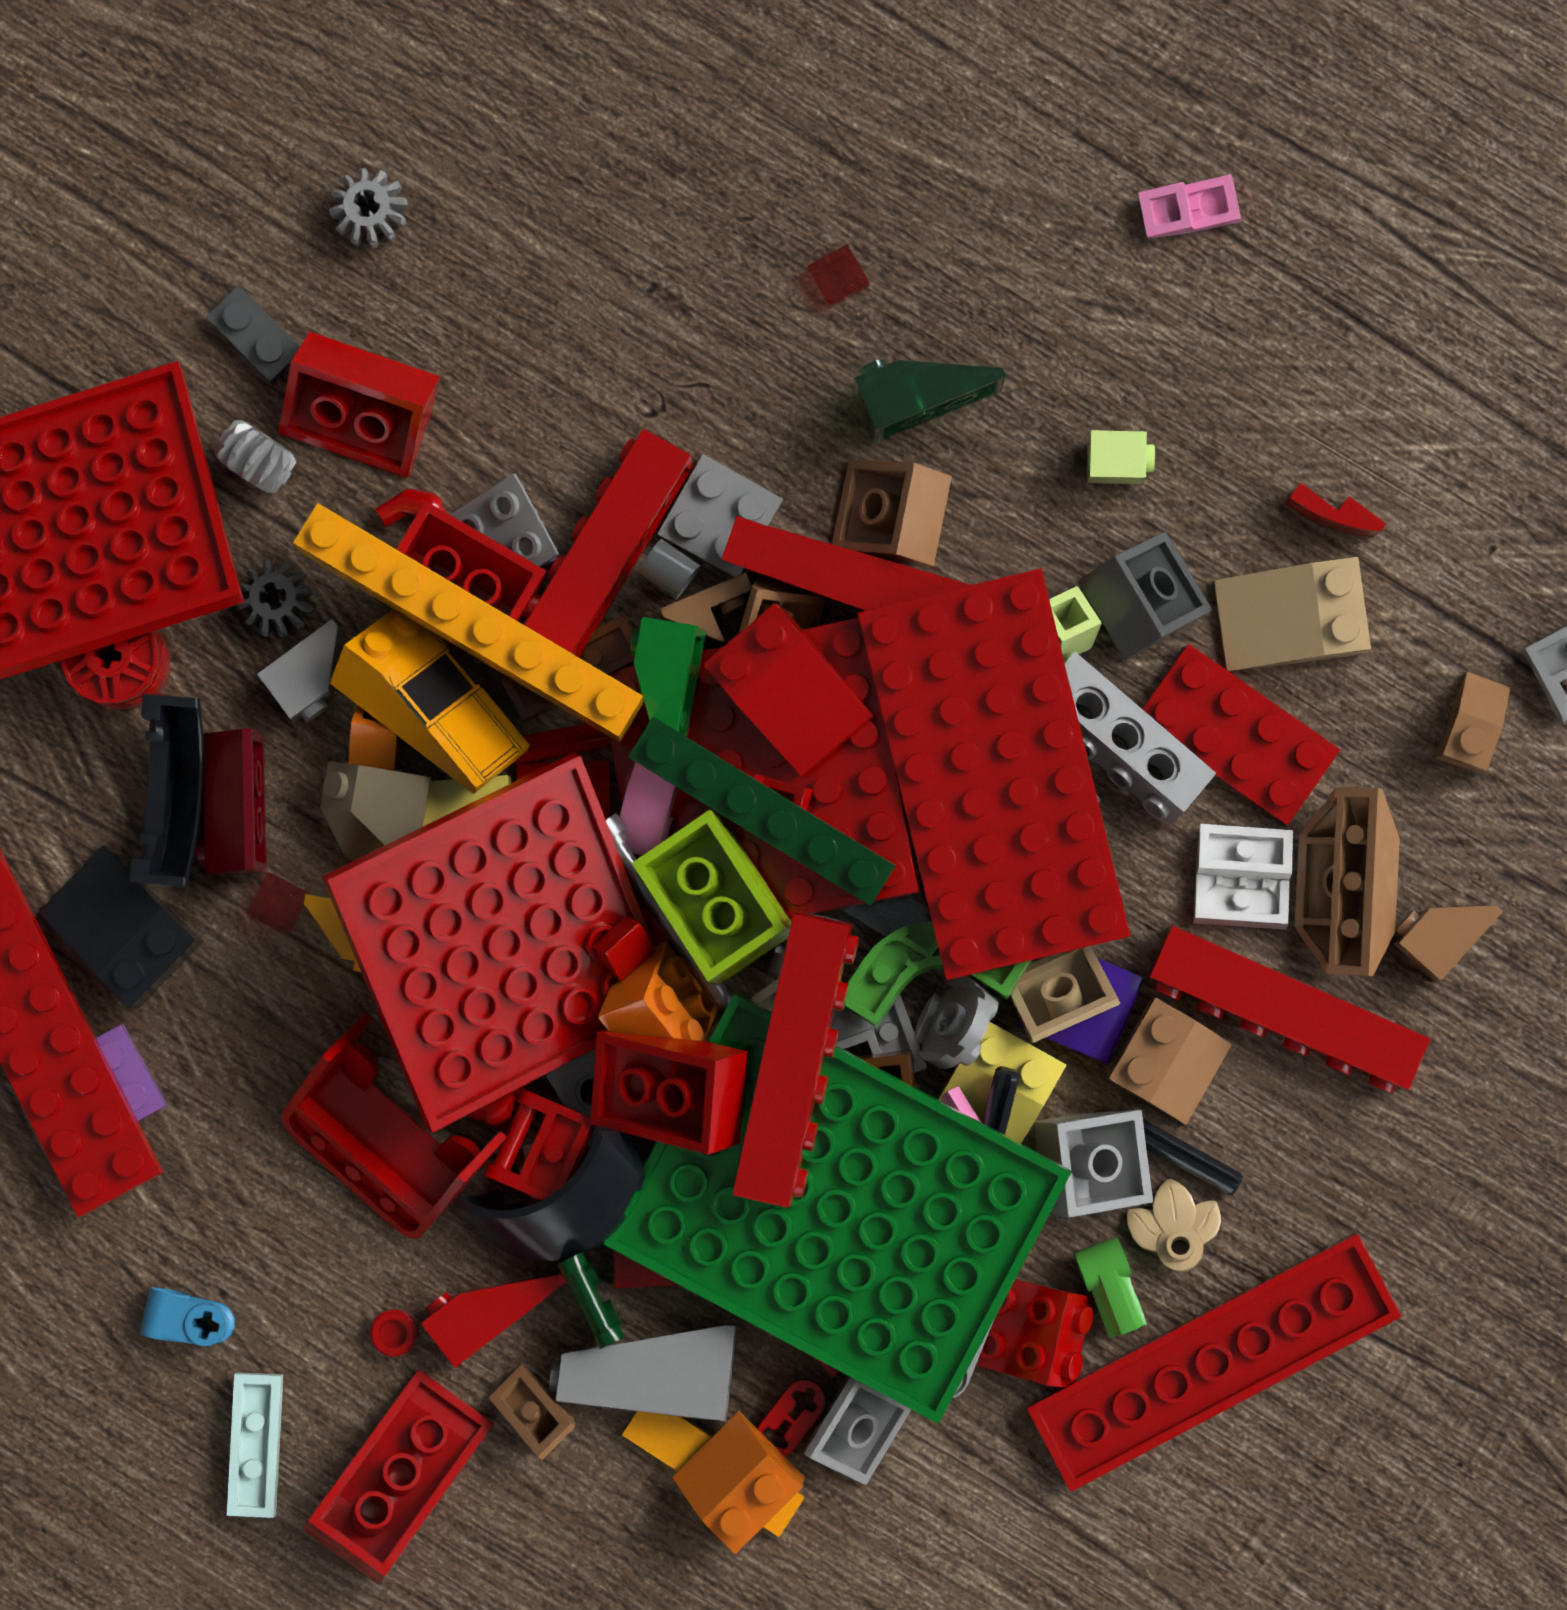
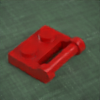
(554, 1151)

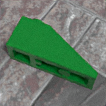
(668, 668)

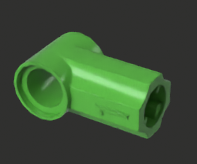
(1107, 1278)

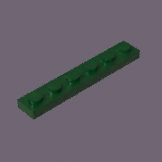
(762, 811)

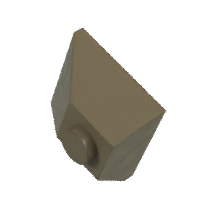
(371, 806)

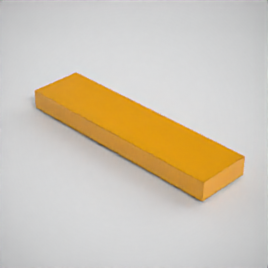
(677, 1440)

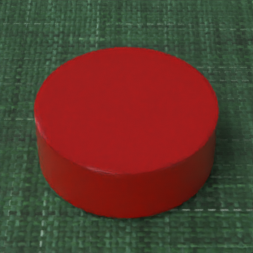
(394, 1332)

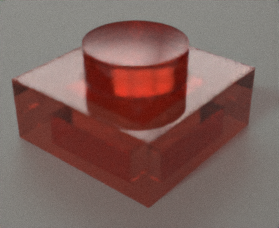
(278, 903)

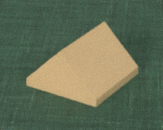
(1062, 992)

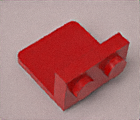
(1039, 1334)

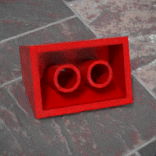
(357, 404)
(472, 561)

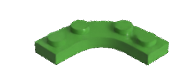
(902, 958)

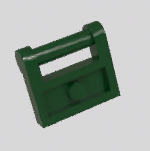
(600, 1315)

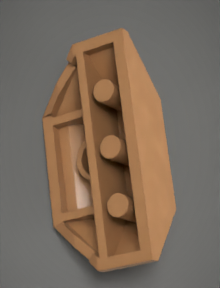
(1348, 881)

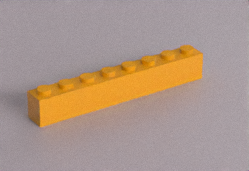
(468, 622)

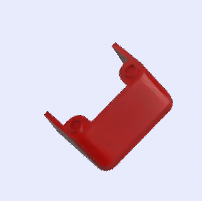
(375, 1143)

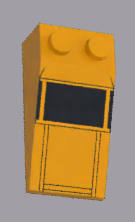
(428, 699)

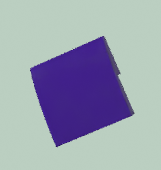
(1101, 1033)

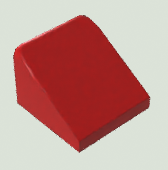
(624, 948)

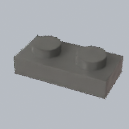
(254, 334)

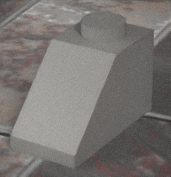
(304, 673)

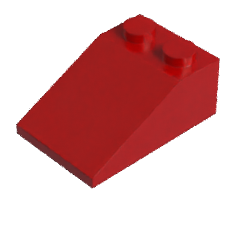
(788, 689)
(669, 1090)

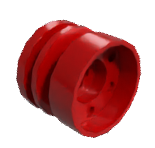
(140, 671)

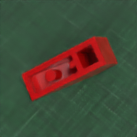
(480, 1314)

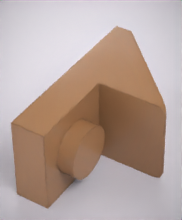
(698, 608)
(533, 1411)

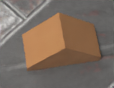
(801, 604)

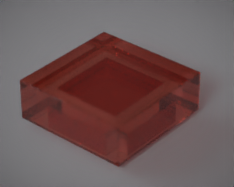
(838, 276)

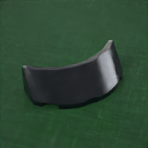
(172, 790)
(571, 1218)

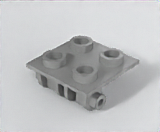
(511, 520)

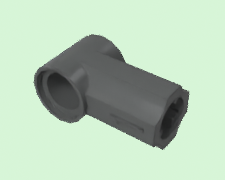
(668, 570)

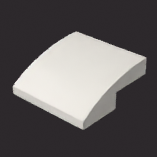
(1243, 876)

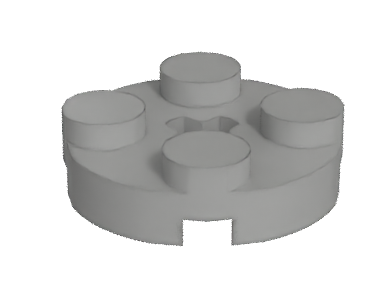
(955, 1023)

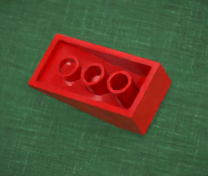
(398, 1477)

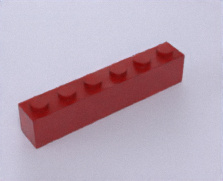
(609, 542)
(1287, 1008)
(794, 1058)

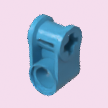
(178, 1317)

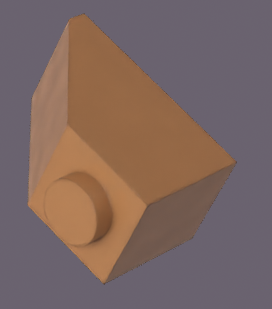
(1474, 724)
(1442, 936)

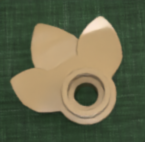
(1175, 1219)

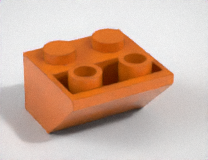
(659, 1000)

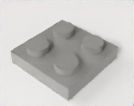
(707, 511)

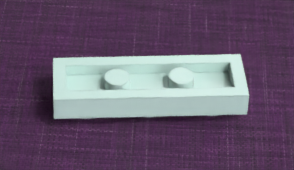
(255, 1445)

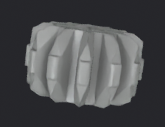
(361, 192)
(254, 456)

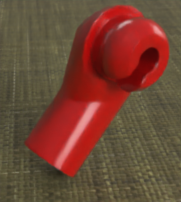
(405, 504)

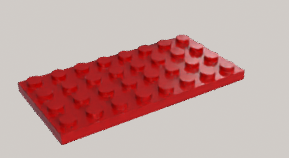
(994, 774)

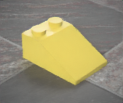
(1037, 1078)

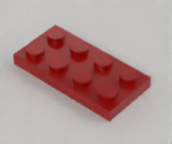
(1241, 734)

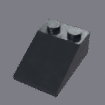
(120, 928)

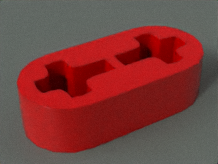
(804, 1420)

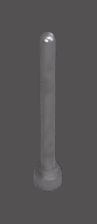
(717, 992)

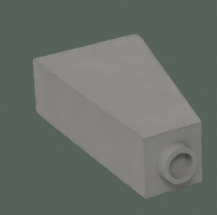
(659, 1375)

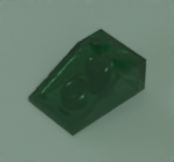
(915, 392)

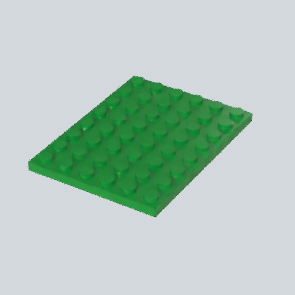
(890, 1252)

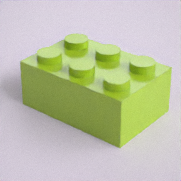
(714, 897)

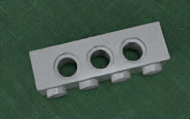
(1146, 741)

